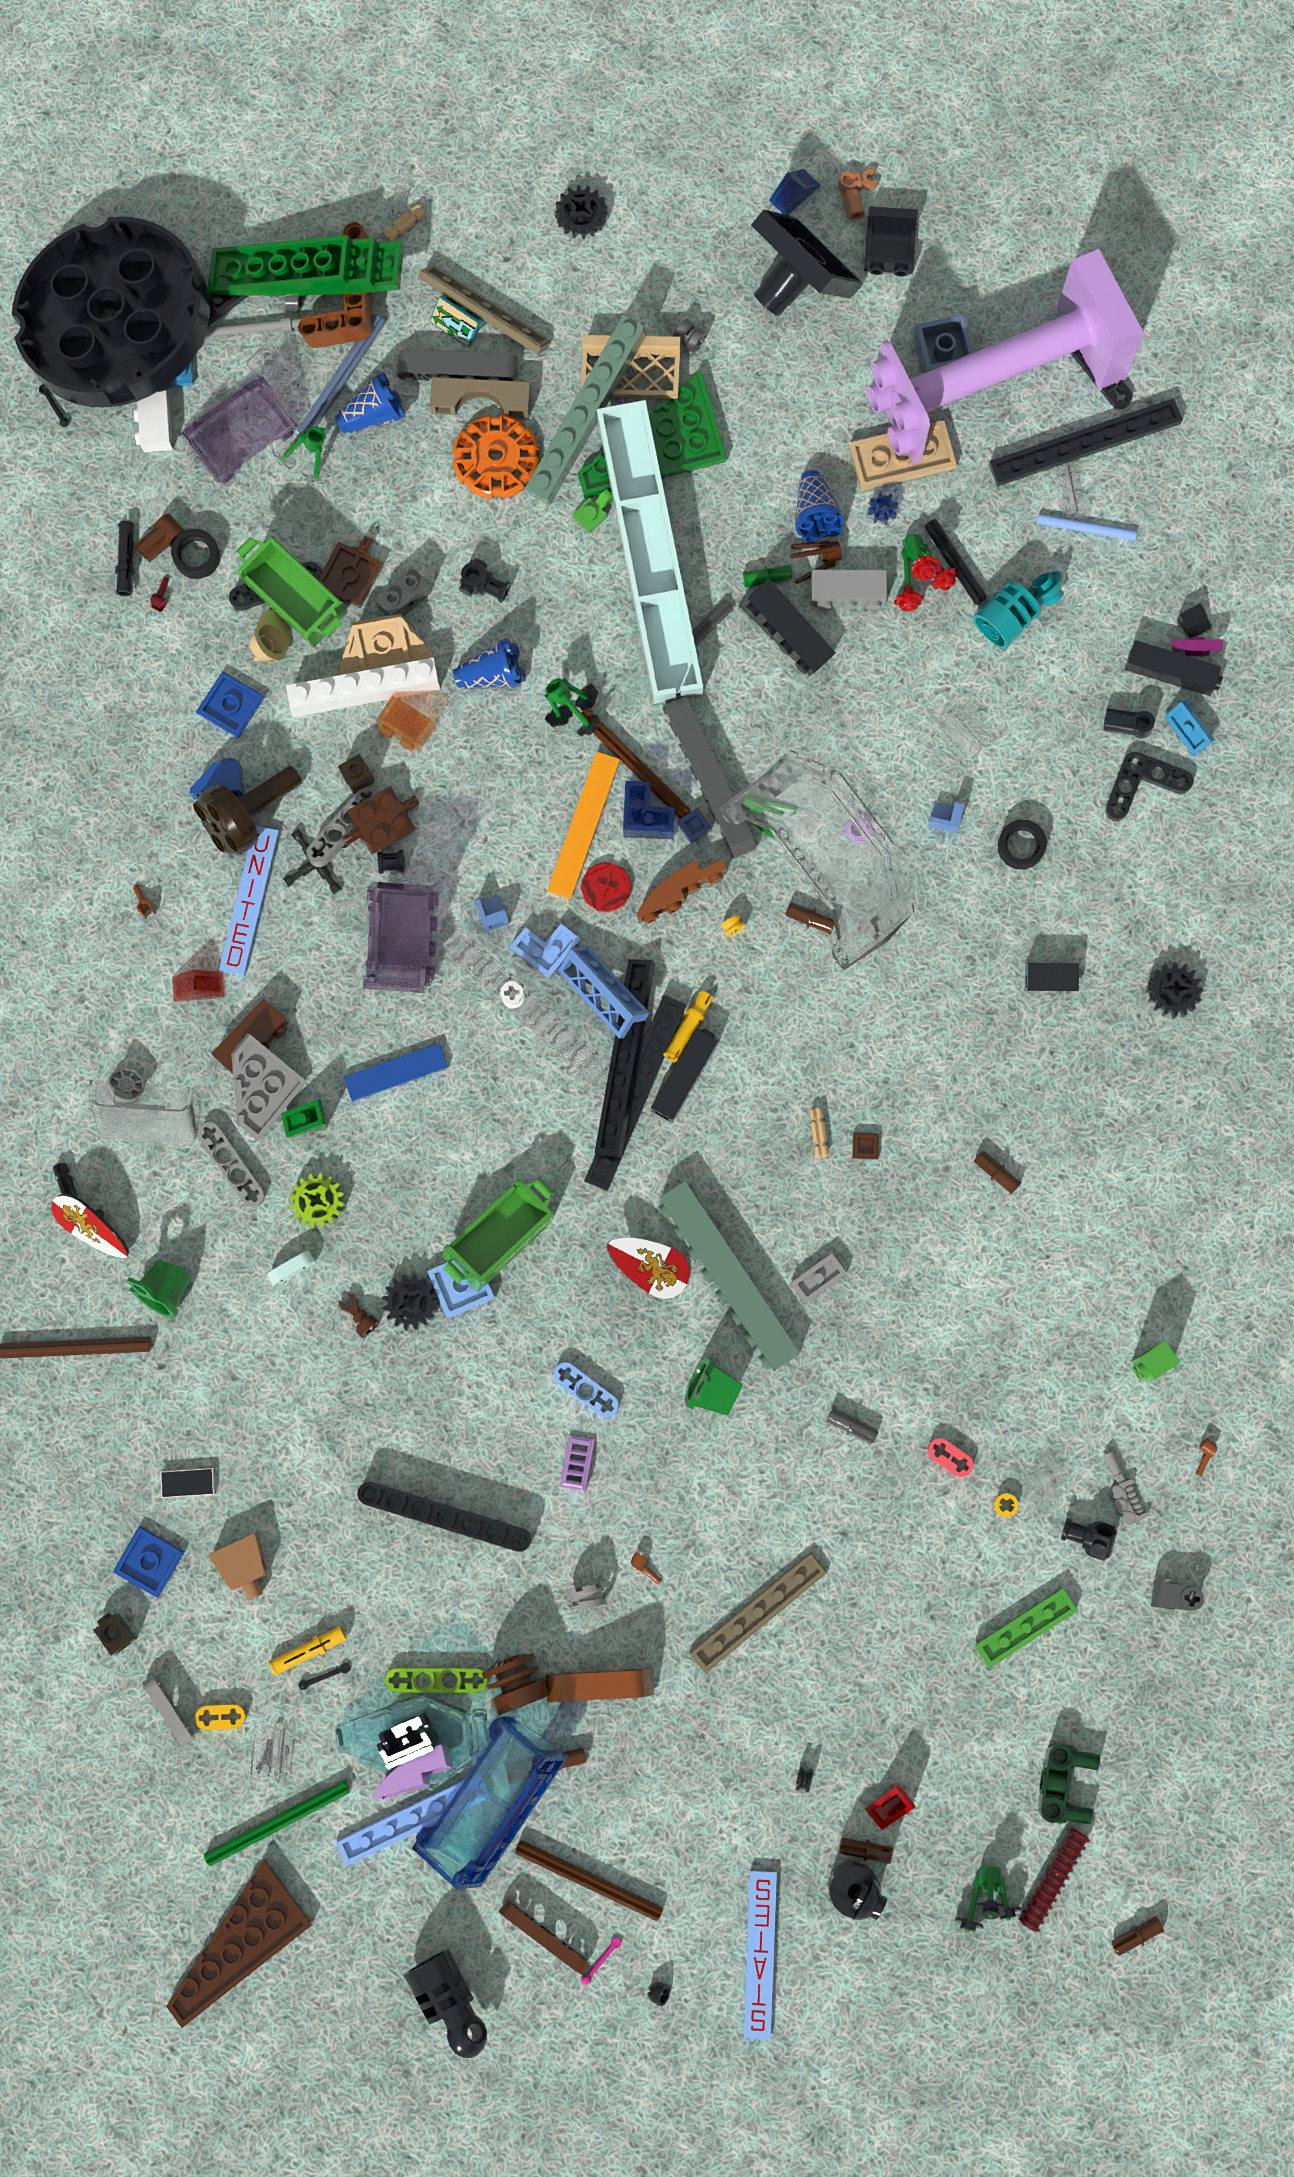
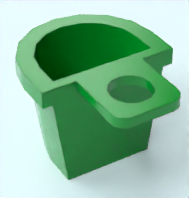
(161, 1288)
(712, 1388)

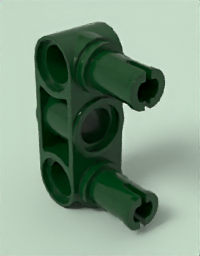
(1056, 1784)

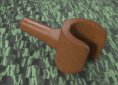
(143, 904)
(1209, 1449)
(638, 1562)

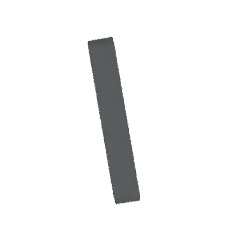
(708, 773)

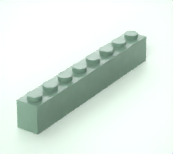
(583, 413)
(728, 1276)

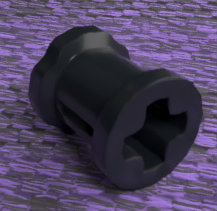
(391, 861)

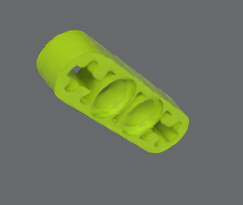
(436, 1684)

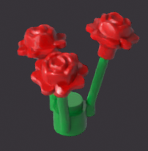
(924, 569)

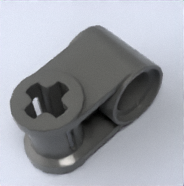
(1171, 1596)

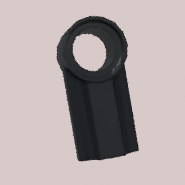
(1125, 722)

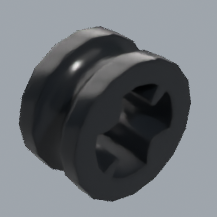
(804, 1779)

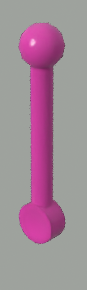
(586, 1978)

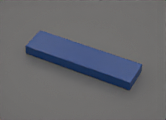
(395, 1072)

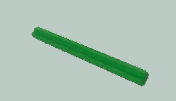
(276, 1823)

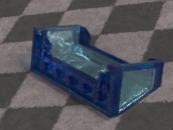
(490, 1804)

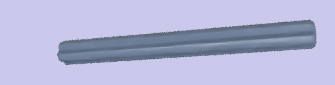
(340, 378)

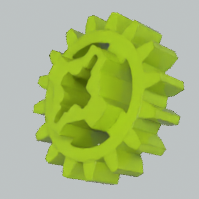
(310, 1211)

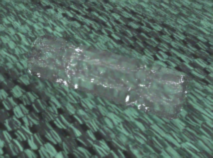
(401, 192)

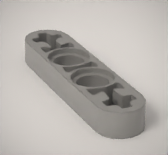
(337, 824)
(229, 1166)

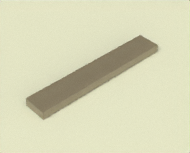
(484, 309)
(758, 1612)

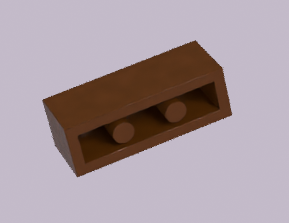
(262, 1023)

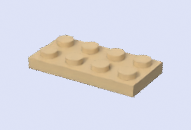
(880, 466)

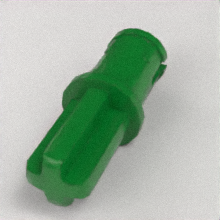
(775, 574)

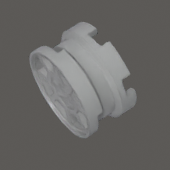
(126, 1086)
(586, 1596)

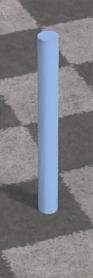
(1087, 527)

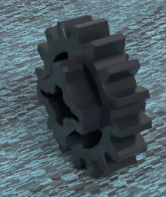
(583, 221)
(1186, 990)
(420, 1295)

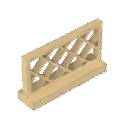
(651, 347)

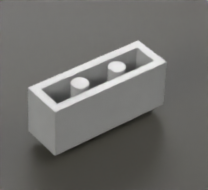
(848, 589)

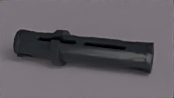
(125, 558)

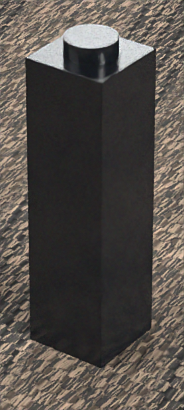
(1173, 668)
(685, 1075)

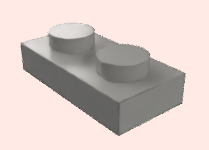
(818, 1278)

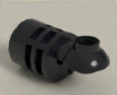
(867, 1901)
(445, 1996)

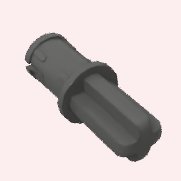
(852, 1426)

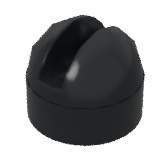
(656, 1991)

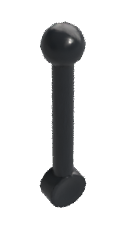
(64, 422)
(344, 1668)

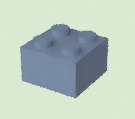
(942, 342)

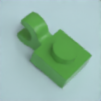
(592, 513)

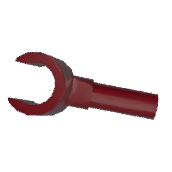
(157, 600)

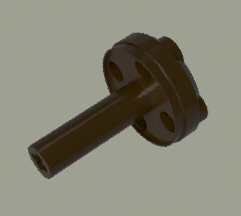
(230, 818)

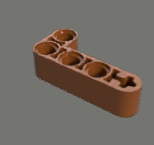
(600, 1685)

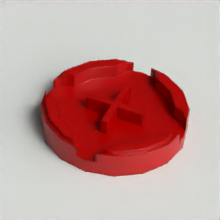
(606, 887)

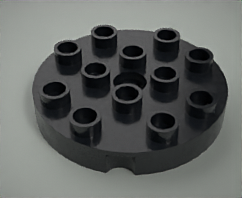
(115, 267)

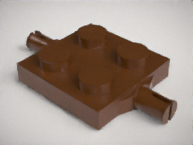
(351, 572)
(380, 820)

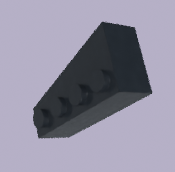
(787, 627)

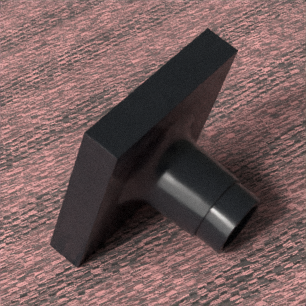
(801, 263)

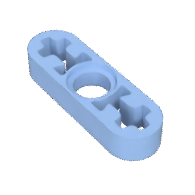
(605, 1396)

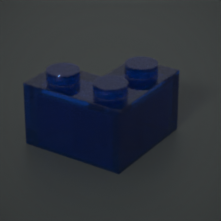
(642, 819)

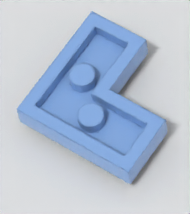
(547, 955)

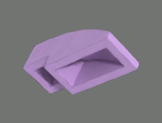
(414, 1773)

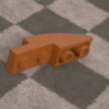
(669, 893)

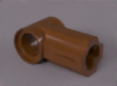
(160, 538)

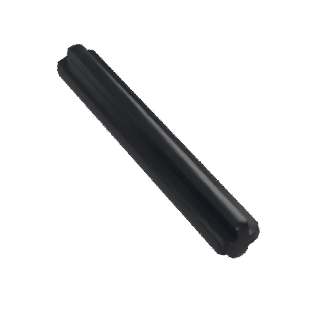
(955, 560)

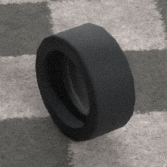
(203, 570)
(1022, 825)

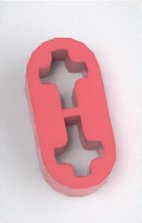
(946, 1462)

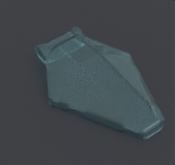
(451, 1723)

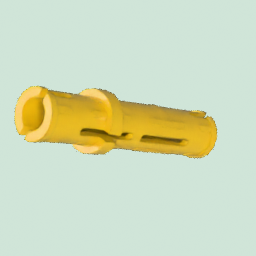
(692, 1019)
(335, 1635)

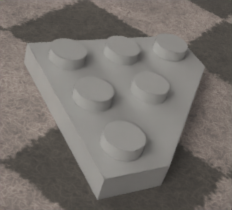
(261, 1086)

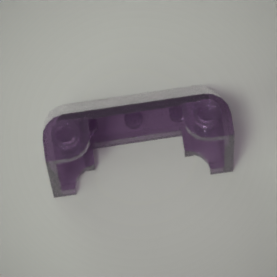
(238, 429)

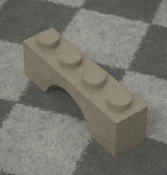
(451, 393)

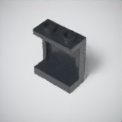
(890, 240)

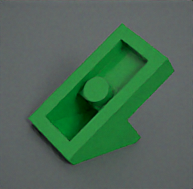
(304, 1119)

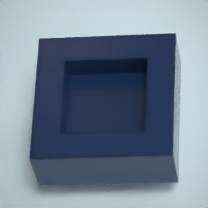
(694, 825)

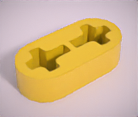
(221, 1723)

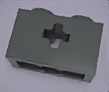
(403, 594)

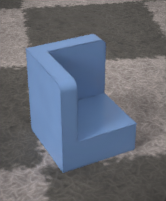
(946, 817)
(492, 913)

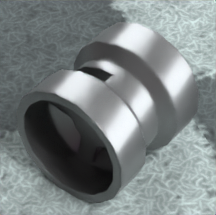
(690, 335)

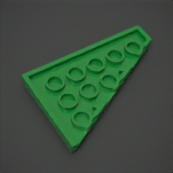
(682, 435)

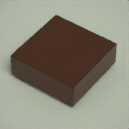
(865, 1146)

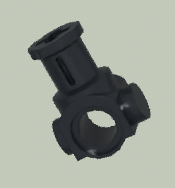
(484, 584)
(1095, 1538)

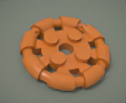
(495, 469)

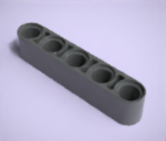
(425, 364)

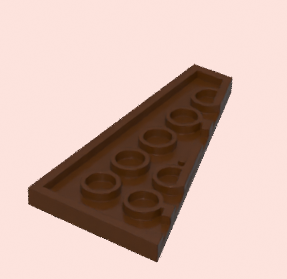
(250, 1934)

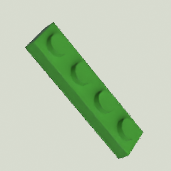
(1025, 1628)

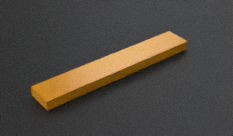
(583, 825)

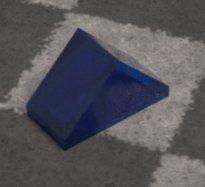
(793, 191)

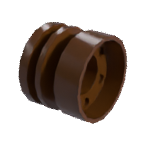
(515, 1683)

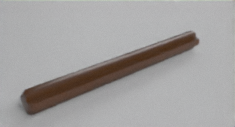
(658, 787)
(75, 1347)
(589, 1880)

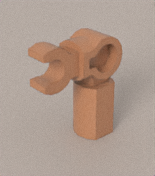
(849, 185)

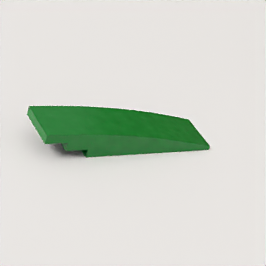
(307, 267)

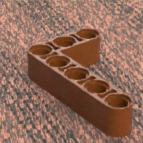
(324, 325)

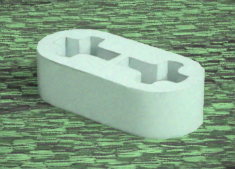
(291, 1268)

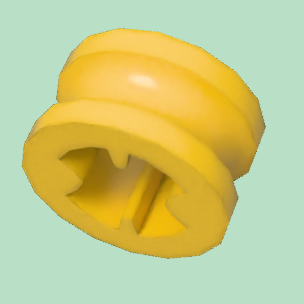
(733, 925)
(1006, 1513)

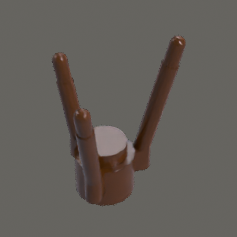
(826, 551)

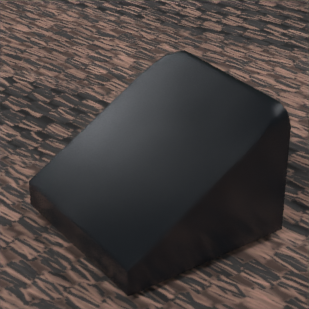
(1194, 621)

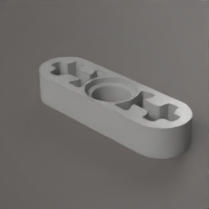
(164, 1705)

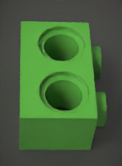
(1154, 1362)

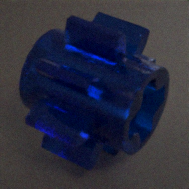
(886, 513)

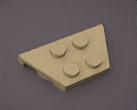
(382, 644)

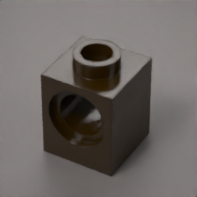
(356, 773)
(125, 1637)

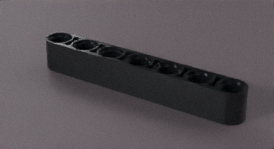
(434, 1508)

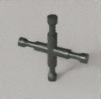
(308, 867)

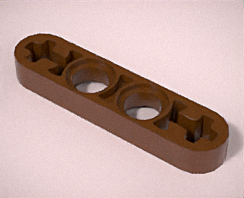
(544, 1937)

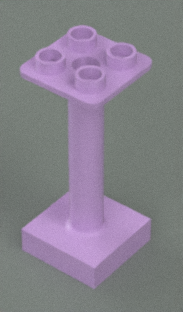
(1091, 319)

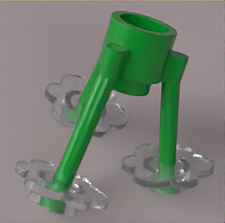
(315, 440)

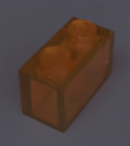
(405, 724)

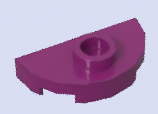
(1197, 646)

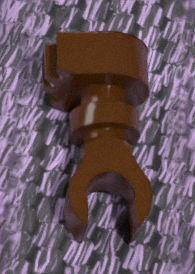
(360, 1317)

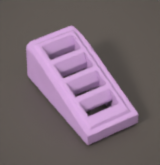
(586, 1464)

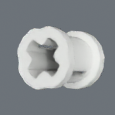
(505, 991)

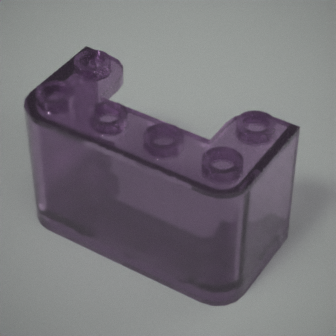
(401, 937)

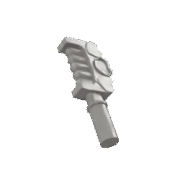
(1125, 1497)

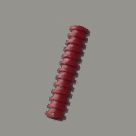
(1054, 1880)

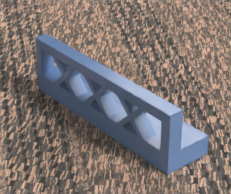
(604, 984)

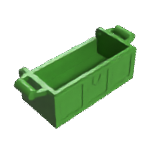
(290, 590)
(499, 1234)

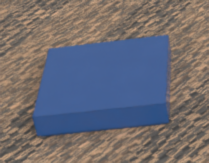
(230, 704)
(149, 1562)

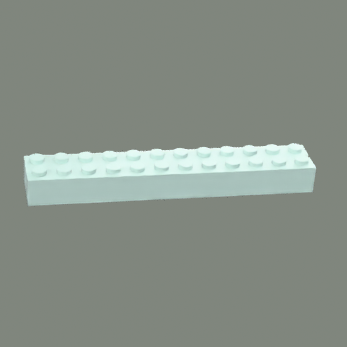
(649, 551)

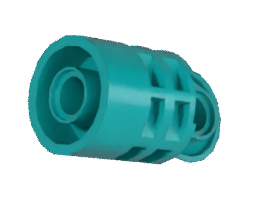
(1015, 608)

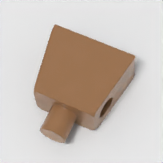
(242, 1565)

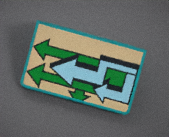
(456, 320)

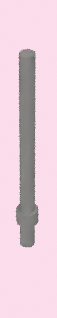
(285, 324)

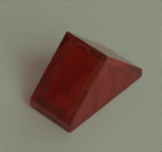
(198, 985)

